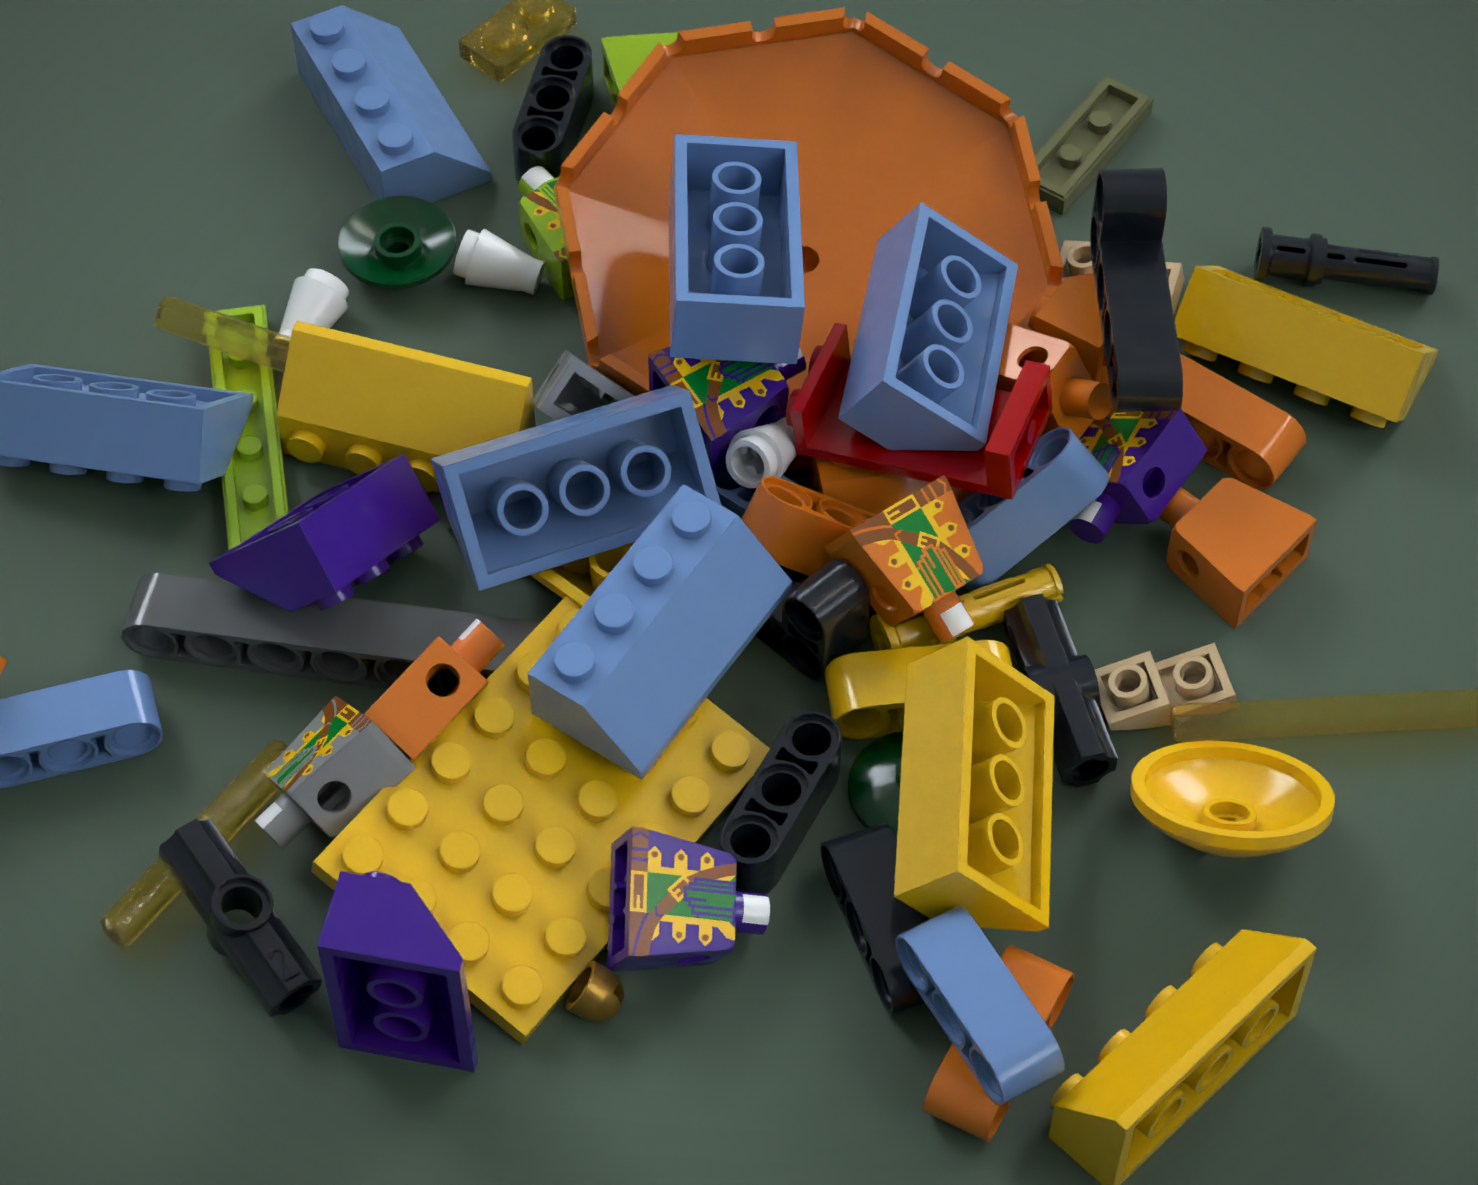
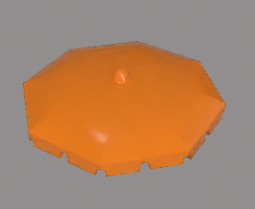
(872, 143)

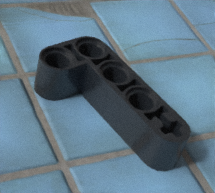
(1135, 290)
(819, 618)

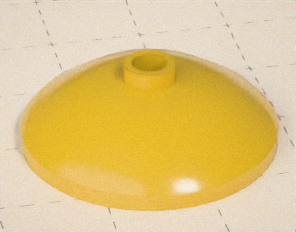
(1232, 797)

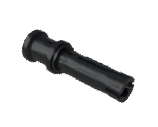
(1315, 260)

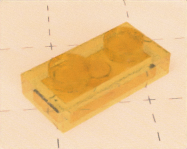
(515, 35)

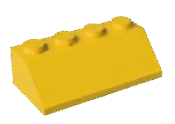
(1303, 344)
(373, 400)
(975, 790)
(1180, 1053)

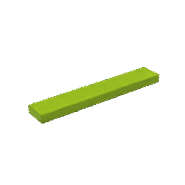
(256, 473)

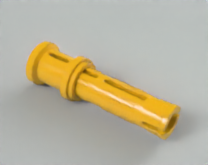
(983, 604)

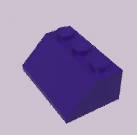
(333, 539)
(394, 975)

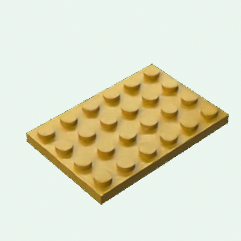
(516, 830)

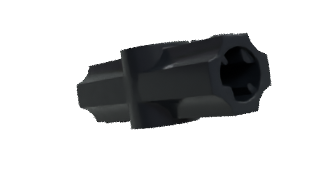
(1051, 660)
(260, 949)

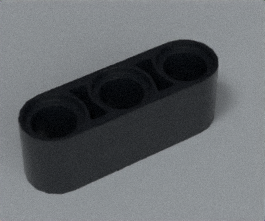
(554, 106)
(783, 777)
(863, 882)

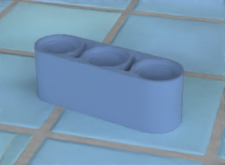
(1053, 490)
(77, 726)
(979, 1005)

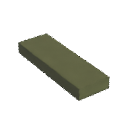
(1089, 141)

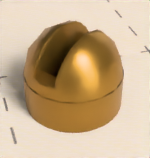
(596, 994)

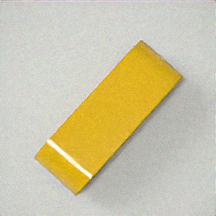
(870, 687)

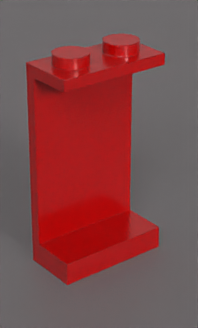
(993, 470)

